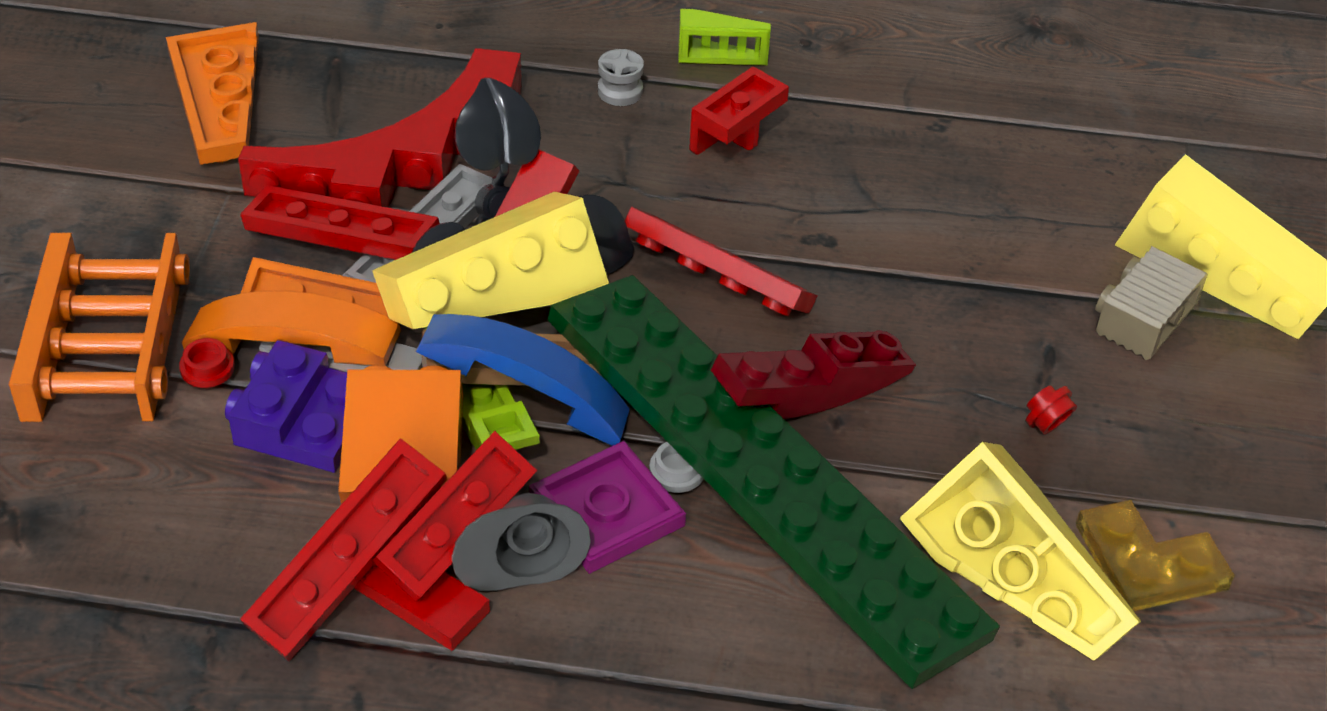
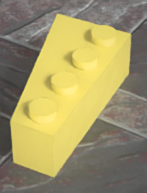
(1241, 249)

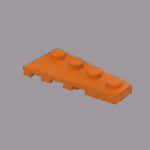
(217, 87)

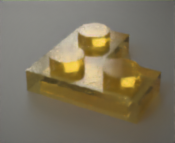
(1150, 571)

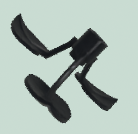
(503, 130)

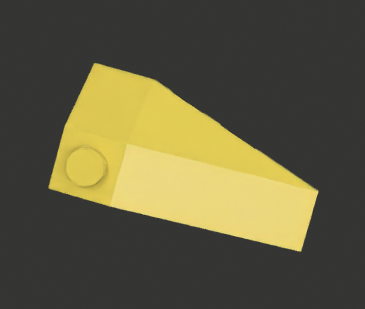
(1014, 545)

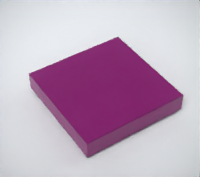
(616, 500)

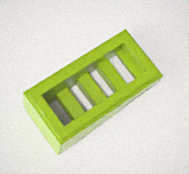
(713, 24)

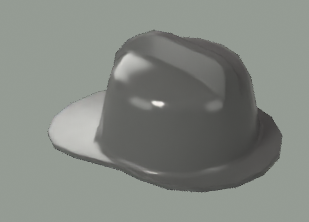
(521, 544)

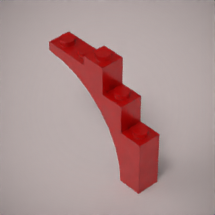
(370, 166)

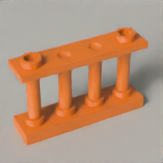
(56, 304)

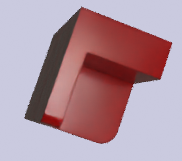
(736, 111)

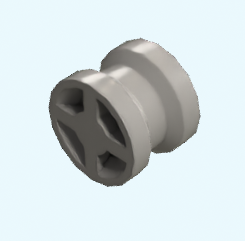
(620, 77)

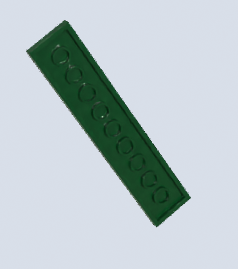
(777, 483)

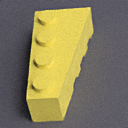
(499, 266)

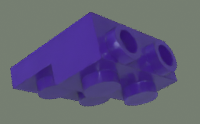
(291, 407)

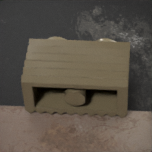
(1149, 301)

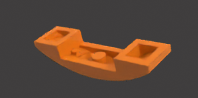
(294, 317)

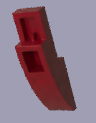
(819, 376)

